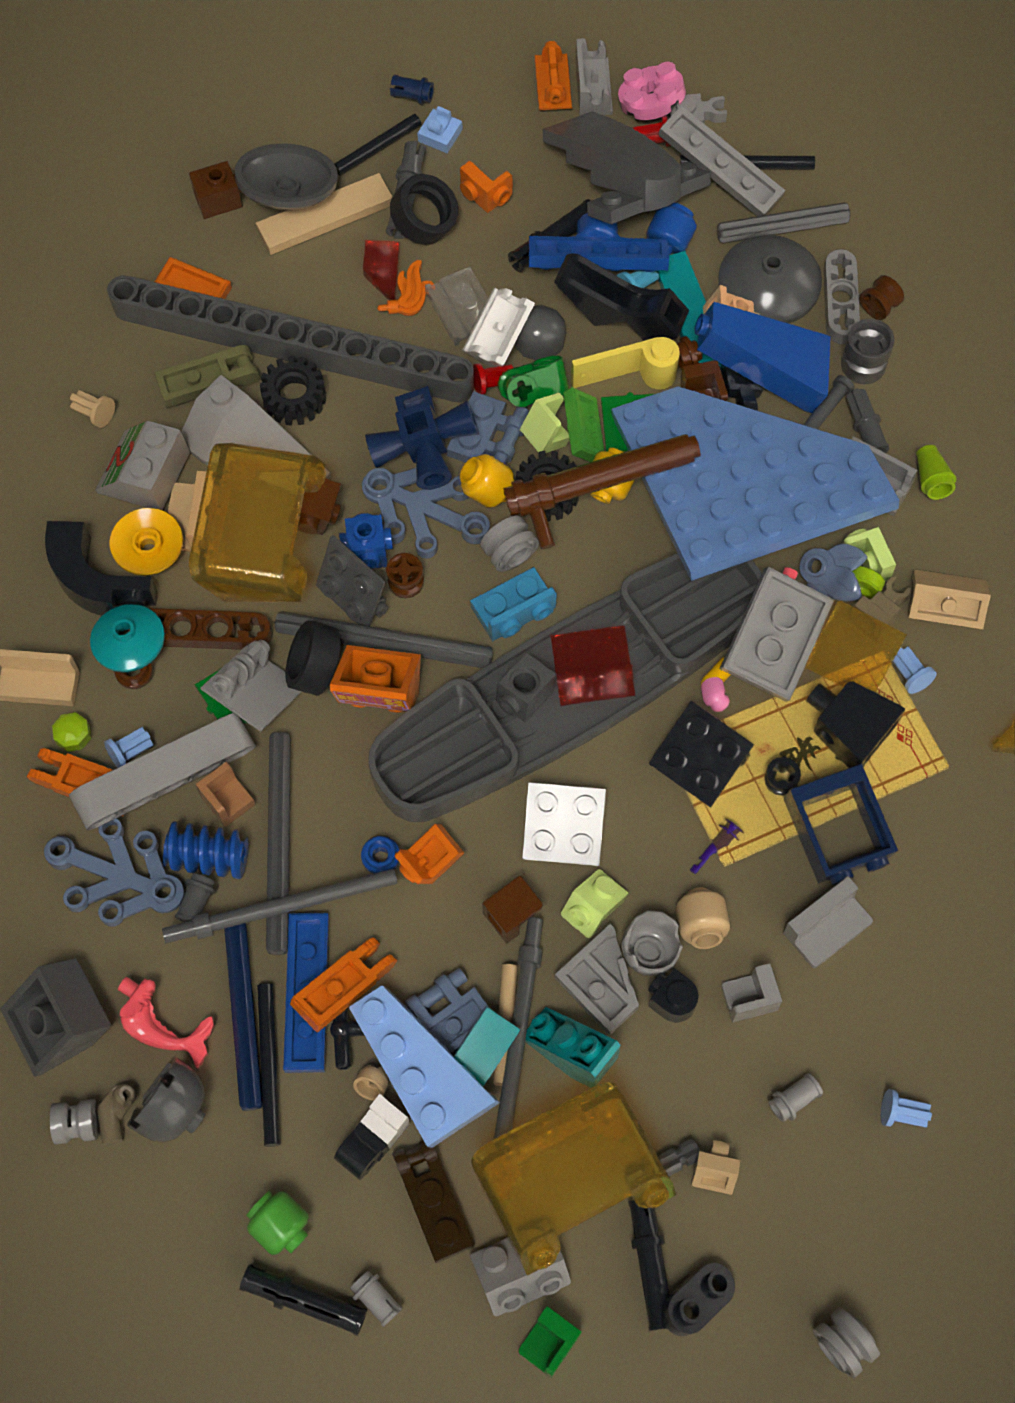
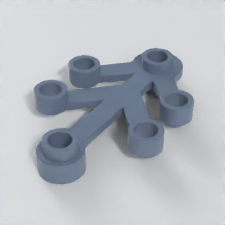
(418, 505)
(118, 876)

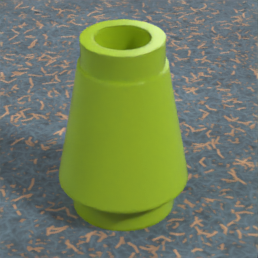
(935, 475)

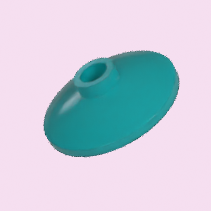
(130, 650)

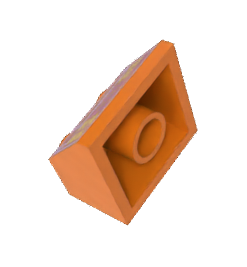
(377, 679)

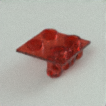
(592, 665)

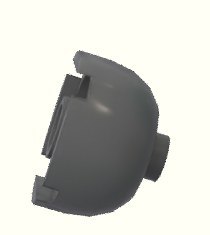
(170, 1104)

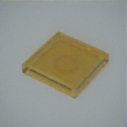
(855, 648)

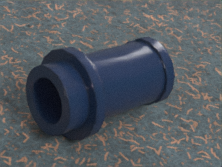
(413, 89)

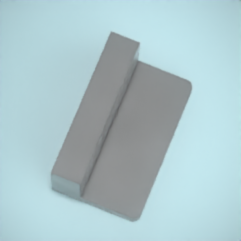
(828, 924)

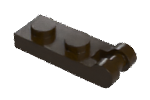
(434, 1203)

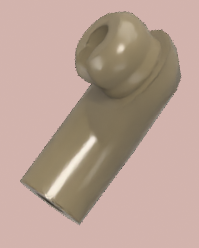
(111, 1111)

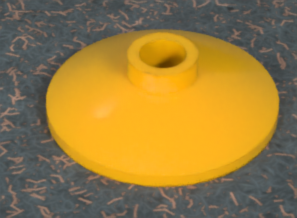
(144, 528)

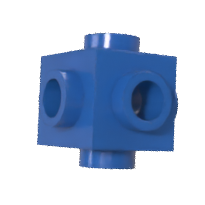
(367, 539)

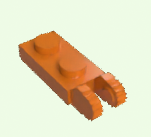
(71, 775)
(340, 985)

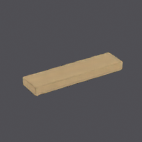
(337, 210)

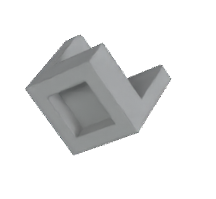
(752, 994)

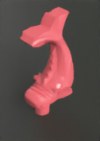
(141, 1023)

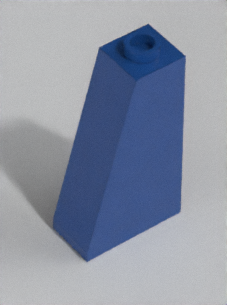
(768, 352)

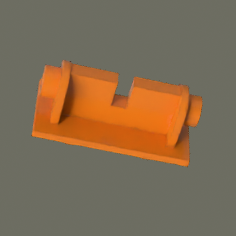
(553, 78)

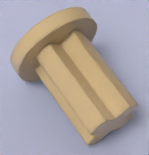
(98, 409)

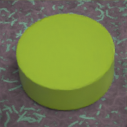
(869, 581)

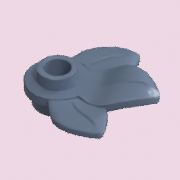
(836, 573)

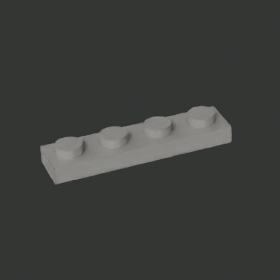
(723, 162)

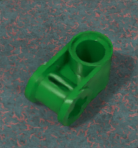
(539, 380)

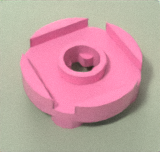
(662, 80)

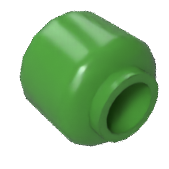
(277, 1222)

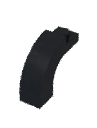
(68, 555)

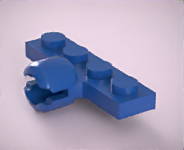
(600, 245)

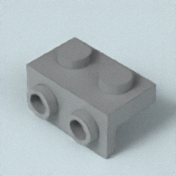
(508, 1284)

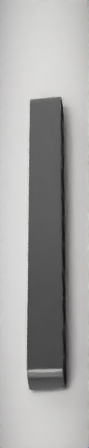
(277, 327)

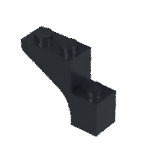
(610, 300)

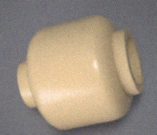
(702, 918)

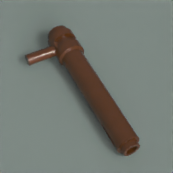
(545, 490)

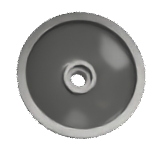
(286, 176)
(777, 292)

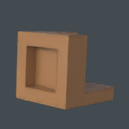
(224, 794)

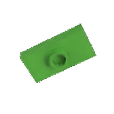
(583, 424)

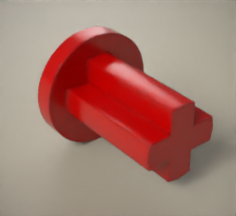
(652, 131)
(487, 377)

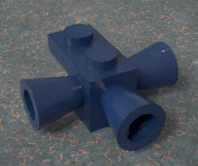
(422, 436)

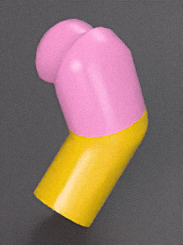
(713, 688)

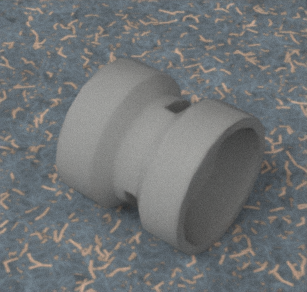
(74, 1121)

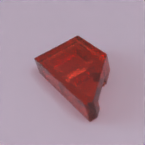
(382, 265)

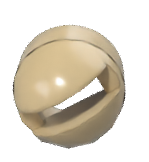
(366, 1077)

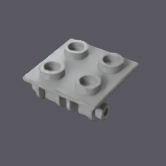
(252, 686)

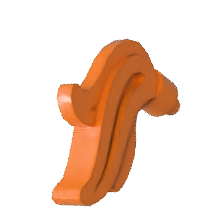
(411, 291)

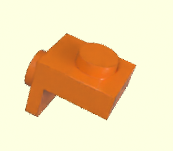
(484, 191)
(429, 856)

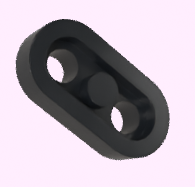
(700, 1297)

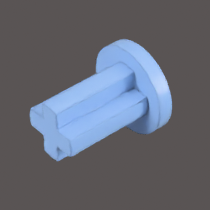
(913, 671)
(128, 746)
(904, 1110)

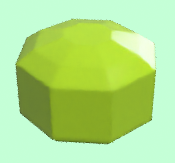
(71, 732)

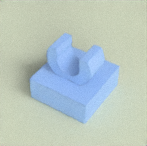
(440, 130)

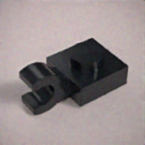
(741, 388)

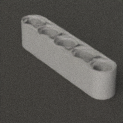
(161, 771)

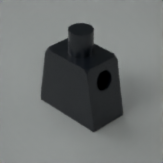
(854, 721)

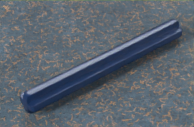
(243, 1018)

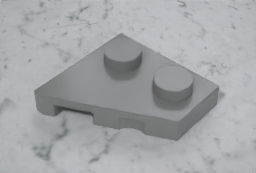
(600, 981)

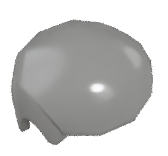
(651, 943)

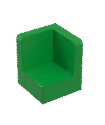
(549, 1342)

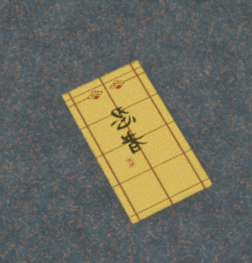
(788, 732)

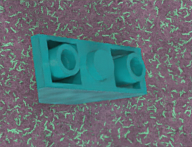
(572, 1046)

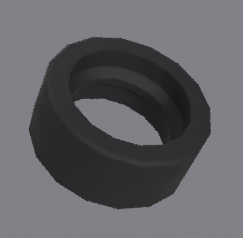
(441, 197)
(312, 658)

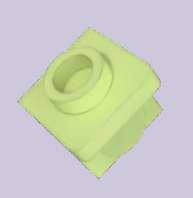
(875, 547)

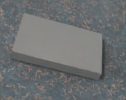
(777, 634)

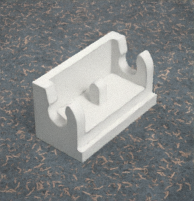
(498, 327)

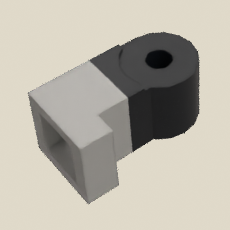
(372, 1137)

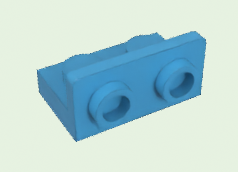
(513, 604)

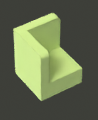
(542, 425)

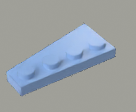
(426, 1076)

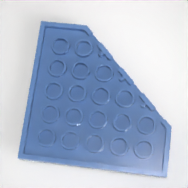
(756, 481)

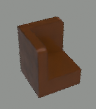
(704, 379)
(511, 908)

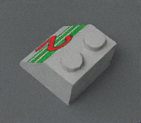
(145, 465)

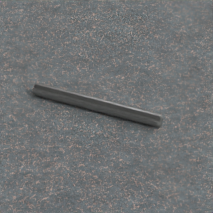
(392, 640)
(278, 839)

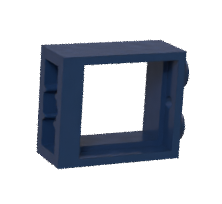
(879, 832)

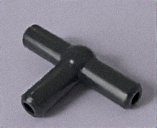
(342, 1030)

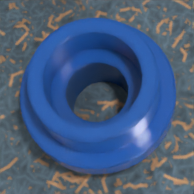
(376, 845)

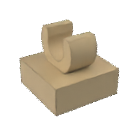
(715, 1170)

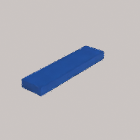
(305, 961)

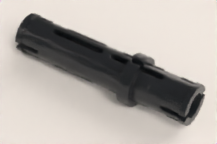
(563, 227)
(651, 1262)
(303, 1299)

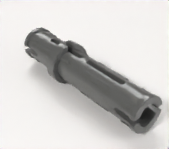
(410, 166)

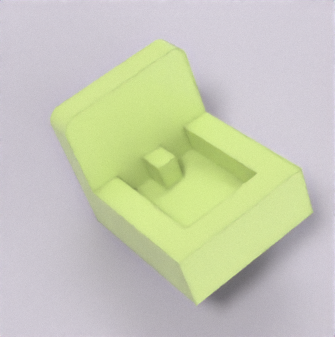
(593, 902)

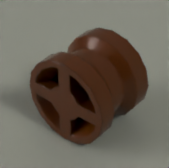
(882, 297)
(405, 566)

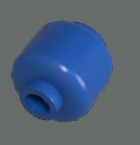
(673, 224)

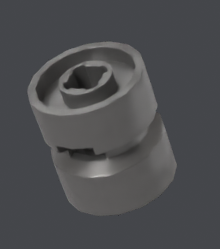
(867, 351)

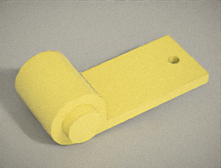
(654, 358)

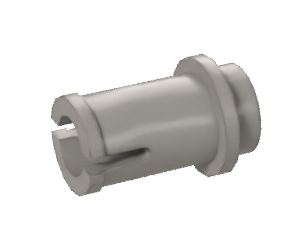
(794, 1098)
(375, 1298)

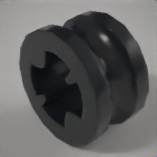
(782, 765)

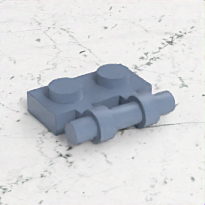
(489, 418)
(455, 1020)

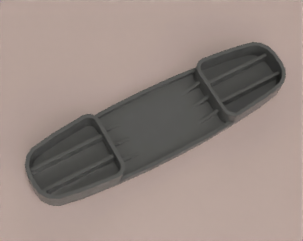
(466, 747)

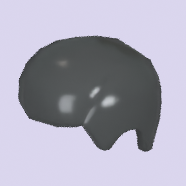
(542, 333)

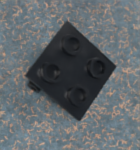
(701, 754)

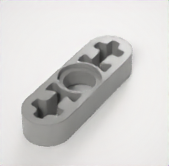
(849, 284)

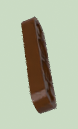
(203, 619)

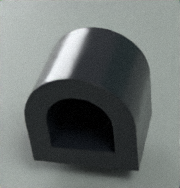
(673, 996)

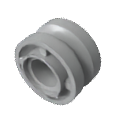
(509, 543)
(846, 1342)

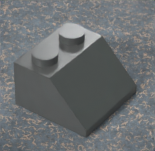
(55, 1015)

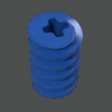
(205, 851)

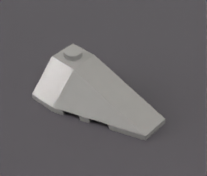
(230, 416)

